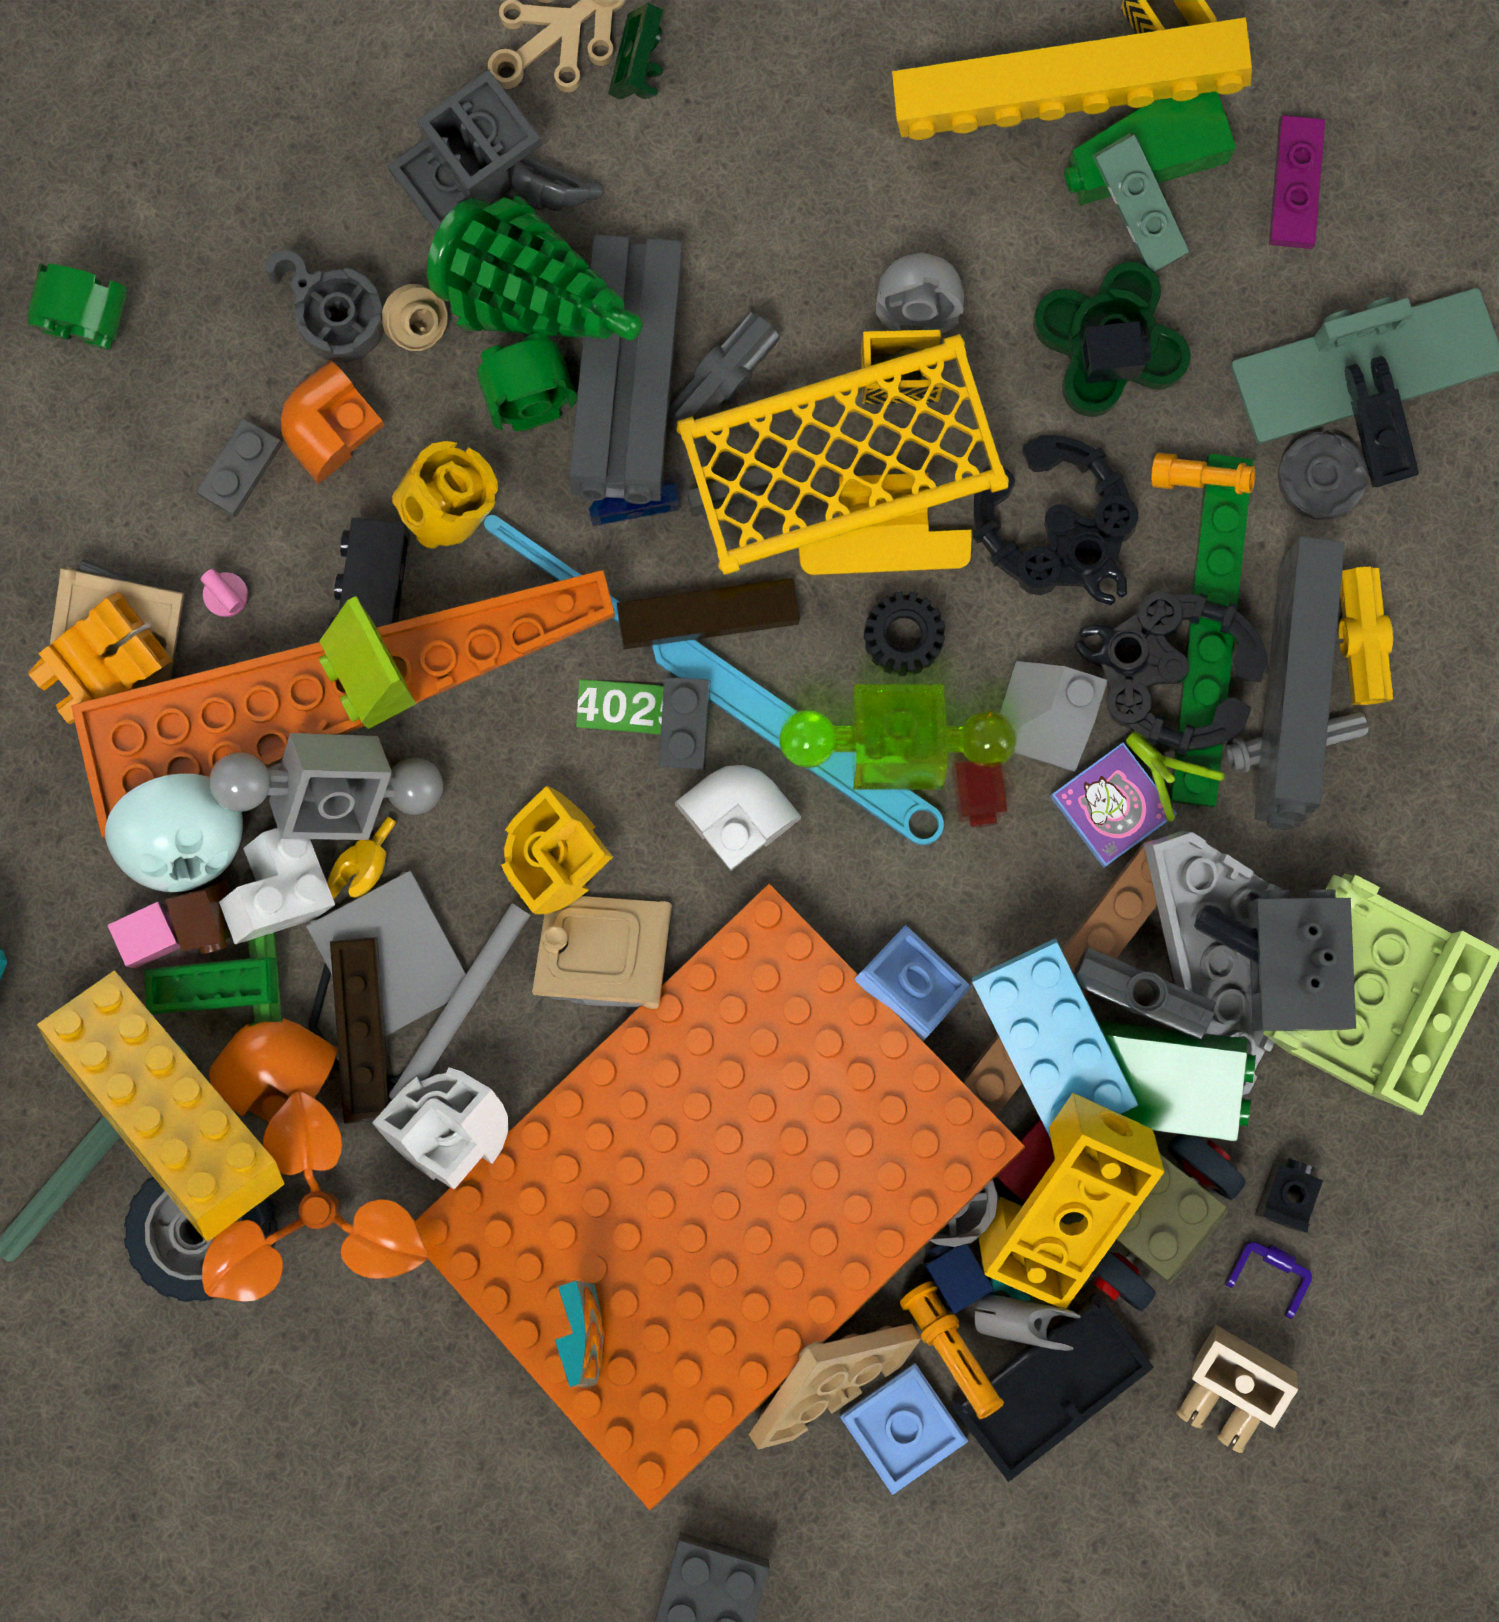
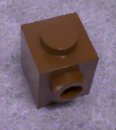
(199, 917)

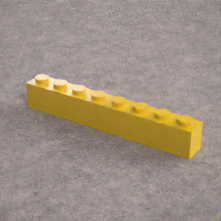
(1073, 79)

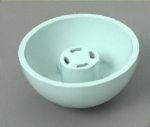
(173, 833)

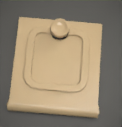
(157, 608)
(611, 951)

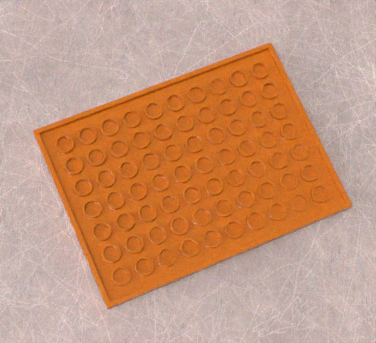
(724, 1187)

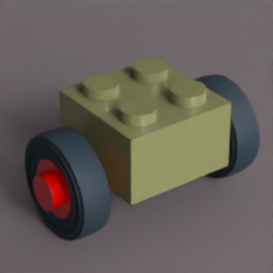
(1171, 1221)

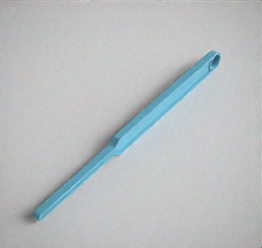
(742, 700)

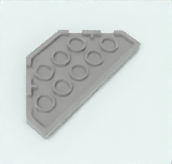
(1184, 880)

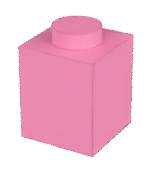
(145, 935)

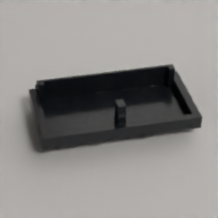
(1056, 1390)

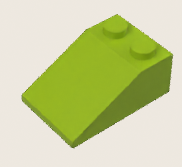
(364, 667)

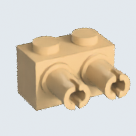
(1242, 1376)

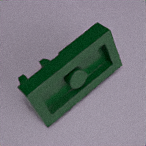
(632, 65)

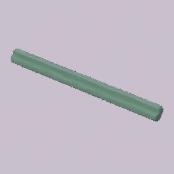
(59, 1187)

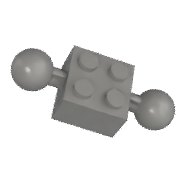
(327, 785)

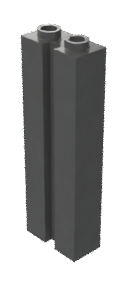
(626, 382)
(1299, 683)

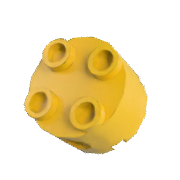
(445, 494)

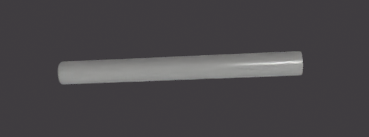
(463, 998)

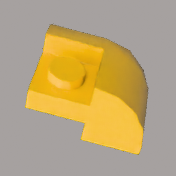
(552, 852)

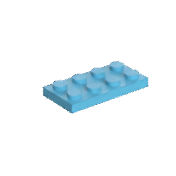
(1052, 1032)

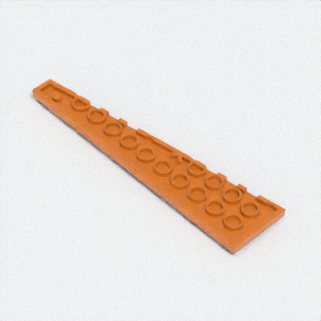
(260, 701)

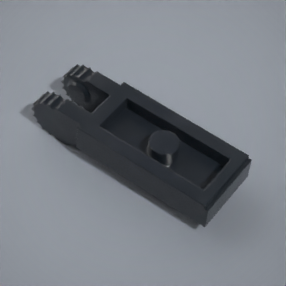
(1381, 425)

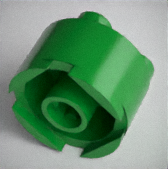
(76, 304)
(525, 383)

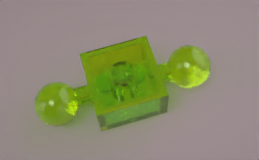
(898, 737)

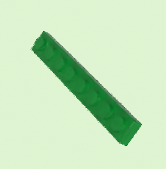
(1207, 649)

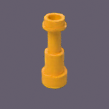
(1171, 471)

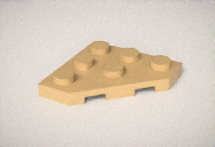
(830, 1378)

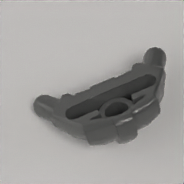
(549, 186)

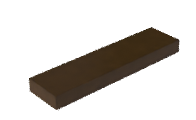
(707, 613)
(360, 1028)

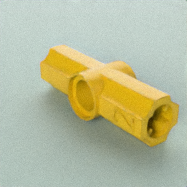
(1366, 636)

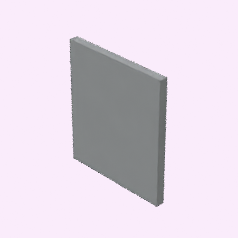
(414, 952)

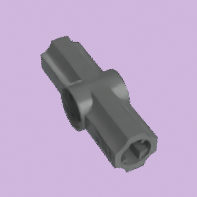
(725, 370)
(1169, 1005)

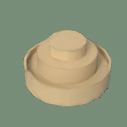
(414, 310)

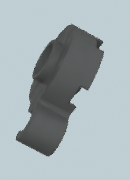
(322, 294)

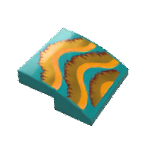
(582, 1350)

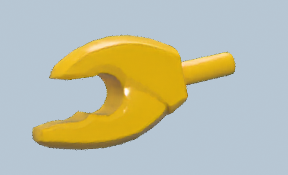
(365, 859)

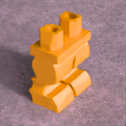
(82, 660)

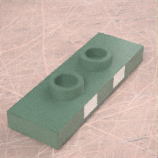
(1140, 202)

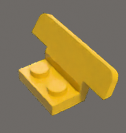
(888, 545)

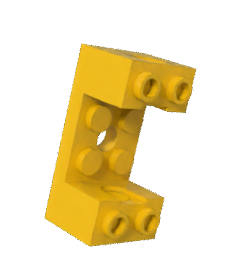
(1099, 1170)

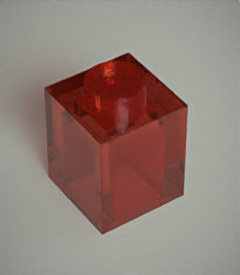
(979, 793)

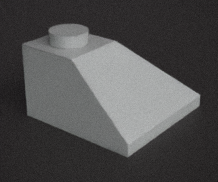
(1052, 711)

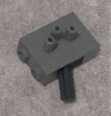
(1296, 956)

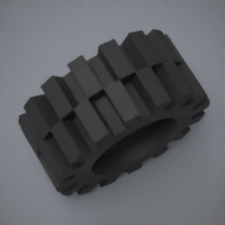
(911, 608)

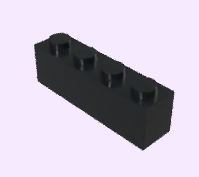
(373, 568)

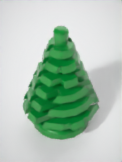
(519, 276)

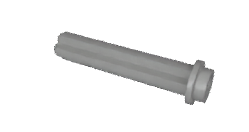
(1244, 754)

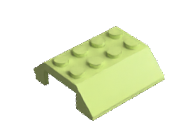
(1410, 1000)

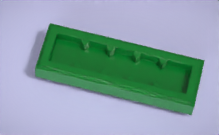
(211, 986)

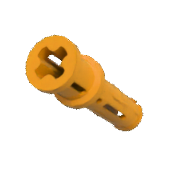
(940, 1330)

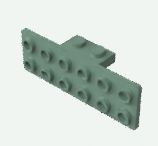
(1423, 345)

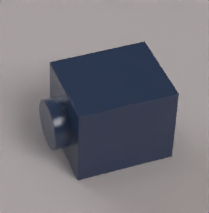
(957, 1275)

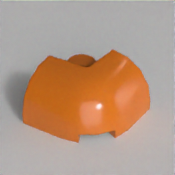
(326, 421)
(268, 1065)

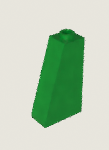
(1173, 136)

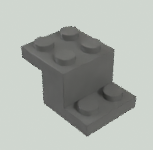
(465, 150)

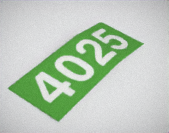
(620, 706)

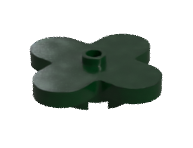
(1126, 295)

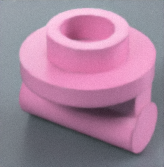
(224, 593)

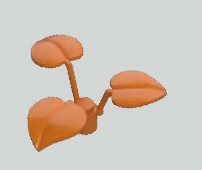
(380, 1242)

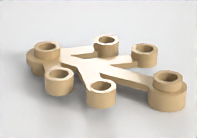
(561, 24)

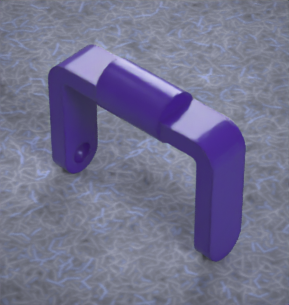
(1278, 1259)

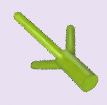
(1158, 766)

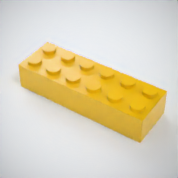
(161, 1105)

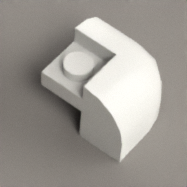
(737, 812)
(445, 1125)

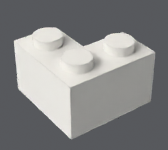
(286, 889)

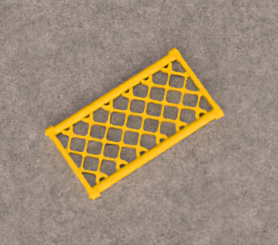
(951, 349)

